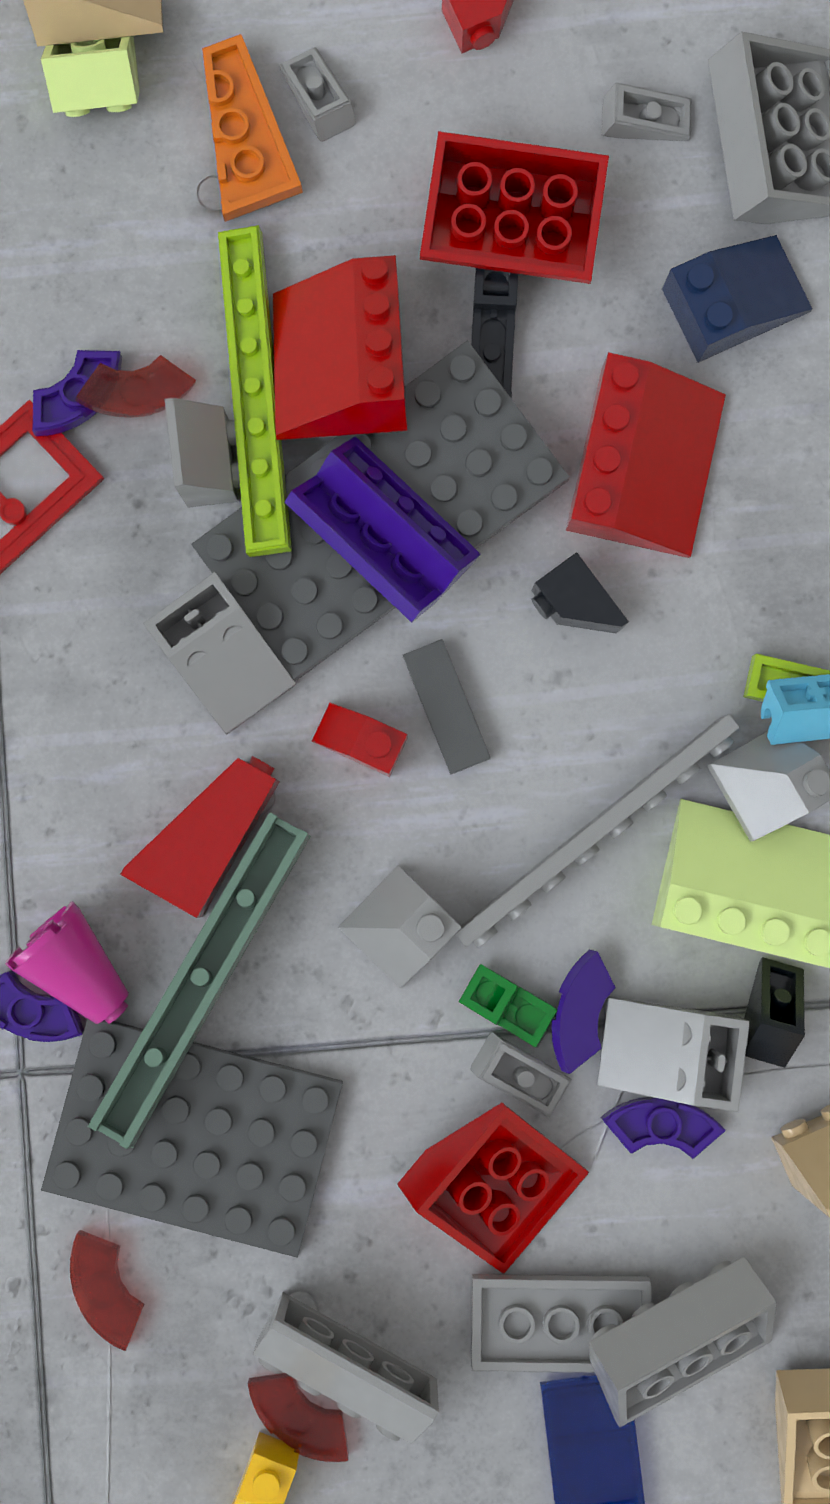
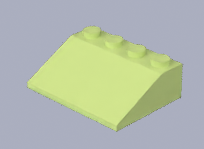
(744, 892)

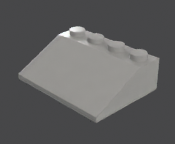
(774, 127)

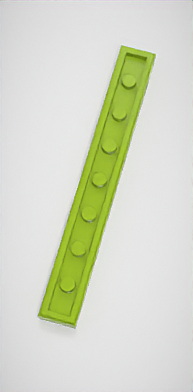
(254, 392)

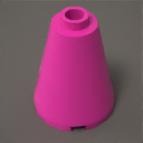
(72, 966)

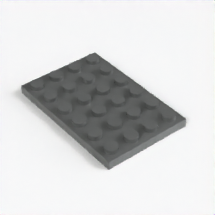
(222, 1153)

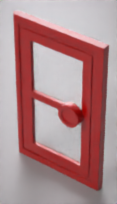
(37, 483)

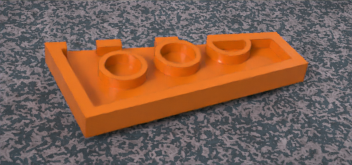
(249, 147)

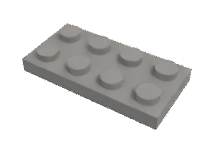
(547, 1319)

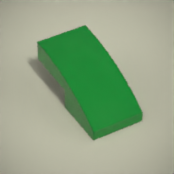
(508, 1005)

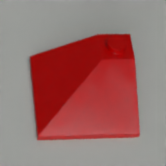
(492, 1185)

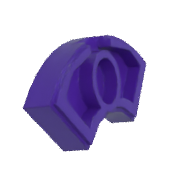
(56, 406)
(578, 1011)
(34, 1014)
(662, 1122)

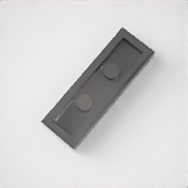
(446, 707)

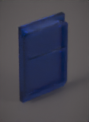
(586, 1448)

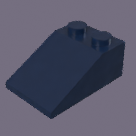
(734, 295)

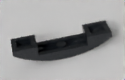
(495, 322)

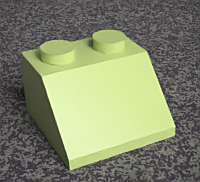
(91, 75)

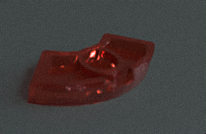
(134, 392)
(100, 1290)
(296, 1420)

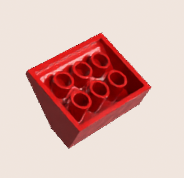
(514, 207)
(340, 352)
(646, 457)

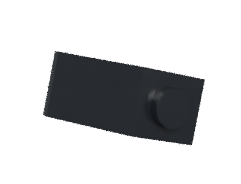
(576, 598)
(775, 1013)

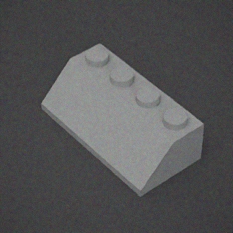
(682, 1339)
(348, 1370)

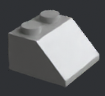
(202, 452)

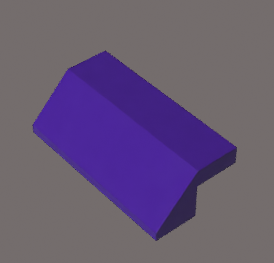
(383, 528)

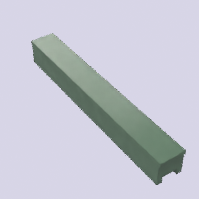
(199, 982)

